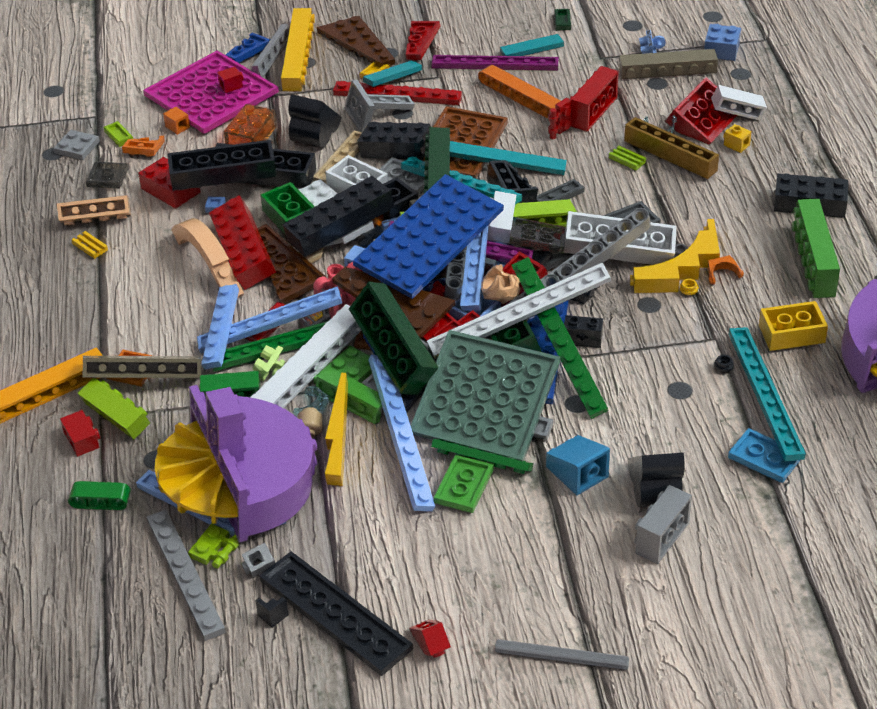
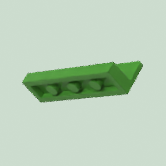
(361, 399)

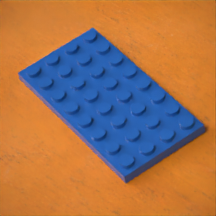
(428, 236)

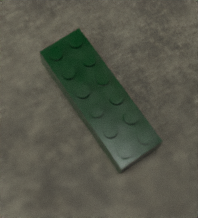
(393, 338)

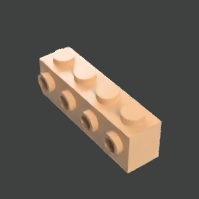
(93, 209)

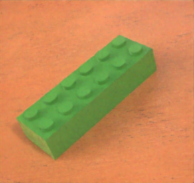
(816, 248)

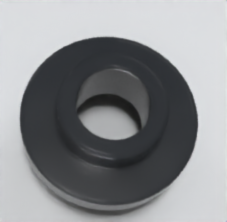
(724, 363)

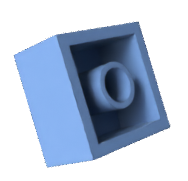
(724, 41)

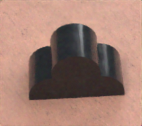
(311, 121)
(654, 474)

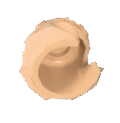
(500, 285)

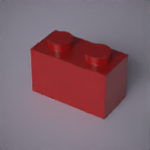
(80, 432)

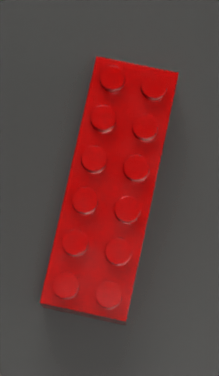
(242, 242)

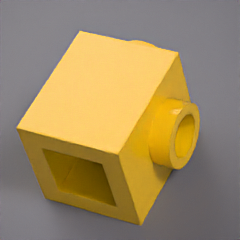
(737, 138)

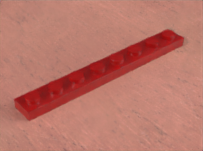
(417, 94)

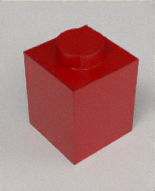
(230, 79)

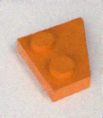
(143, 146)

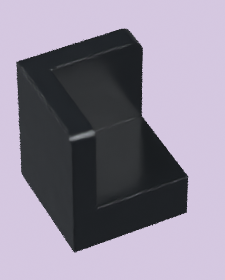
(272, 611)

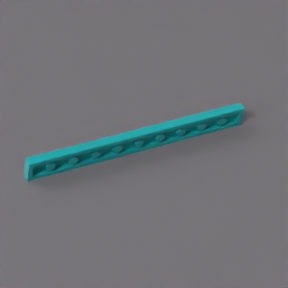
(767, 395)

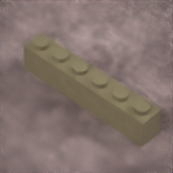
(668, 64)
(142, 366)

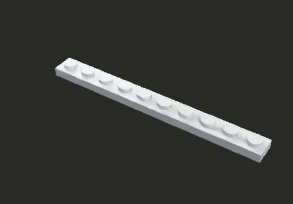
(529, 305)

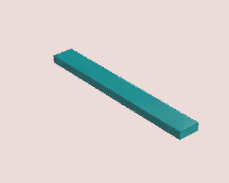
(516, 159)

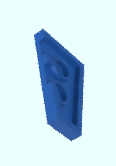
(248, 48)

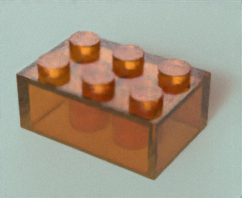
(251, 125)

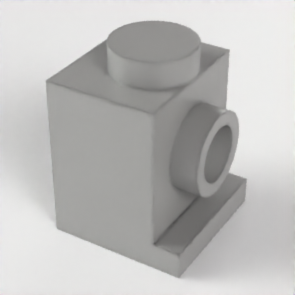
(258, 554)

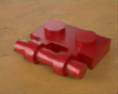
(560, 118)

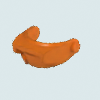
(725, 262)

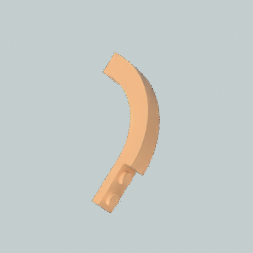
(210, 249)

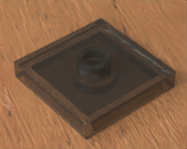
(107, 175)

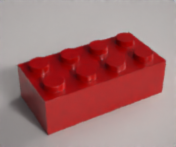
(594, 98)

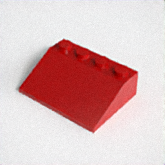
(698, 116)

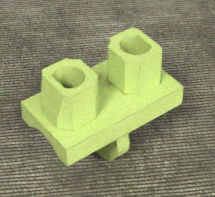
(272, 356)

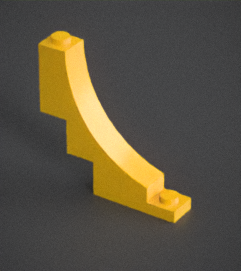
(666, 275)

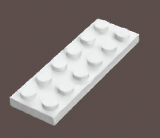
(320, 192)

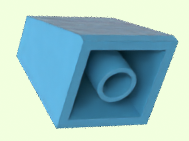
(579, 463)

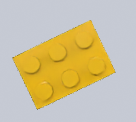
(793, 325)

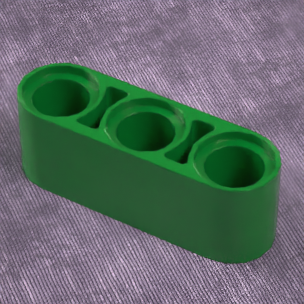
(99, 495)

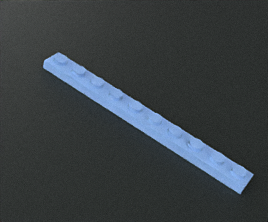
(402, 438)

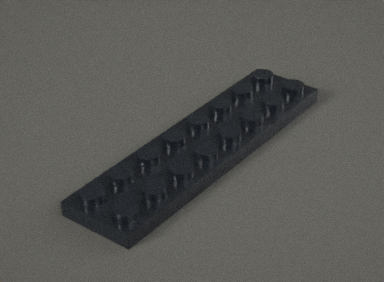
(337, 613)

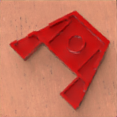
(447, 322)

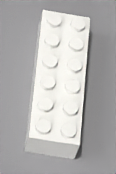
(650, 248)

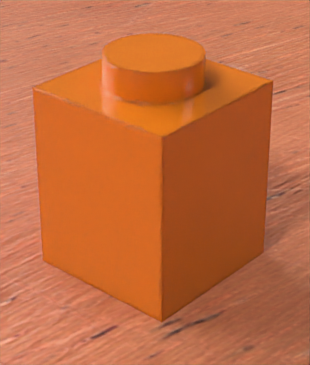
(176, 120)

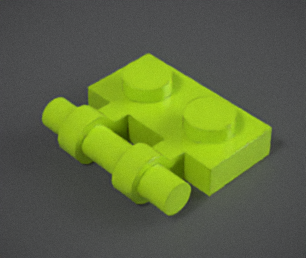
(210, 542)

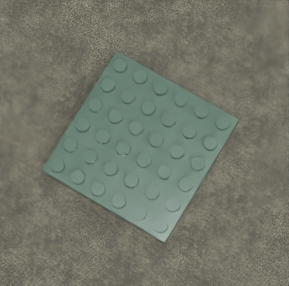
(485, 395)

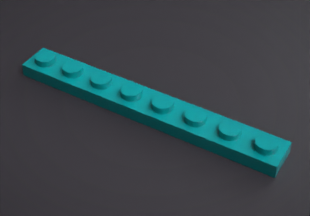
(417, 167)

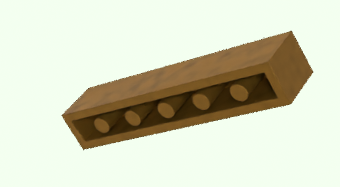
(671, 148)

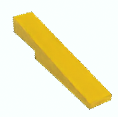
(336, 435)

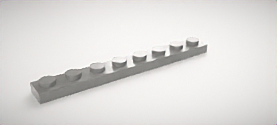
(186, 575)

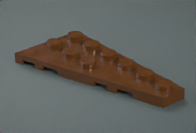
(358, 37)
(293, 272)
(421, 311)

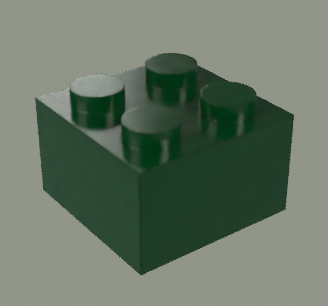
(518, 335)

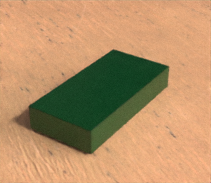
(562, 19)

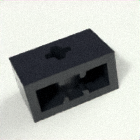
(585, 330)

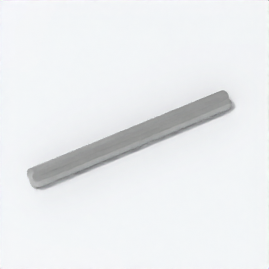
(562, 654)

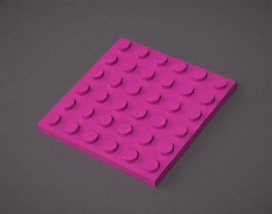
(200, 96)

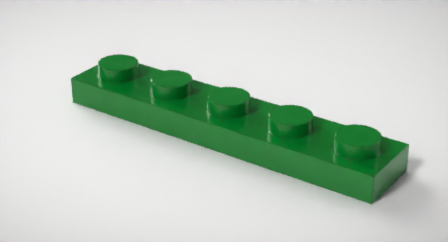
(498, 460)

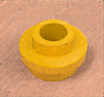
(689, 287)

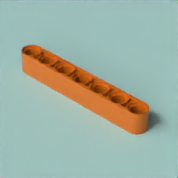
(518, 90)

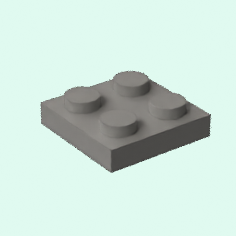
(76, 144)

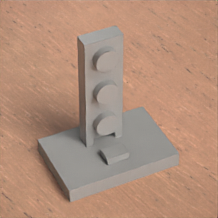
(361, 105)

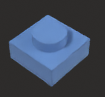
(213, 202)

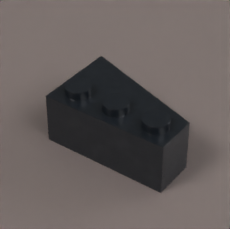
(507, 177)

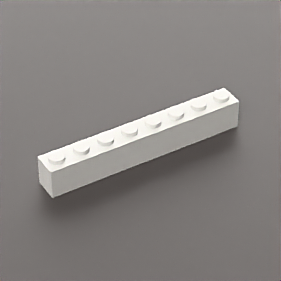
(310, 359)

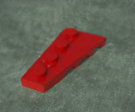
(420, 38)

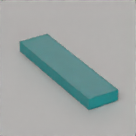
(532, 46)
(392, 73)

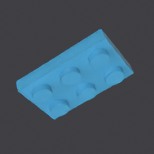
(761, 455)

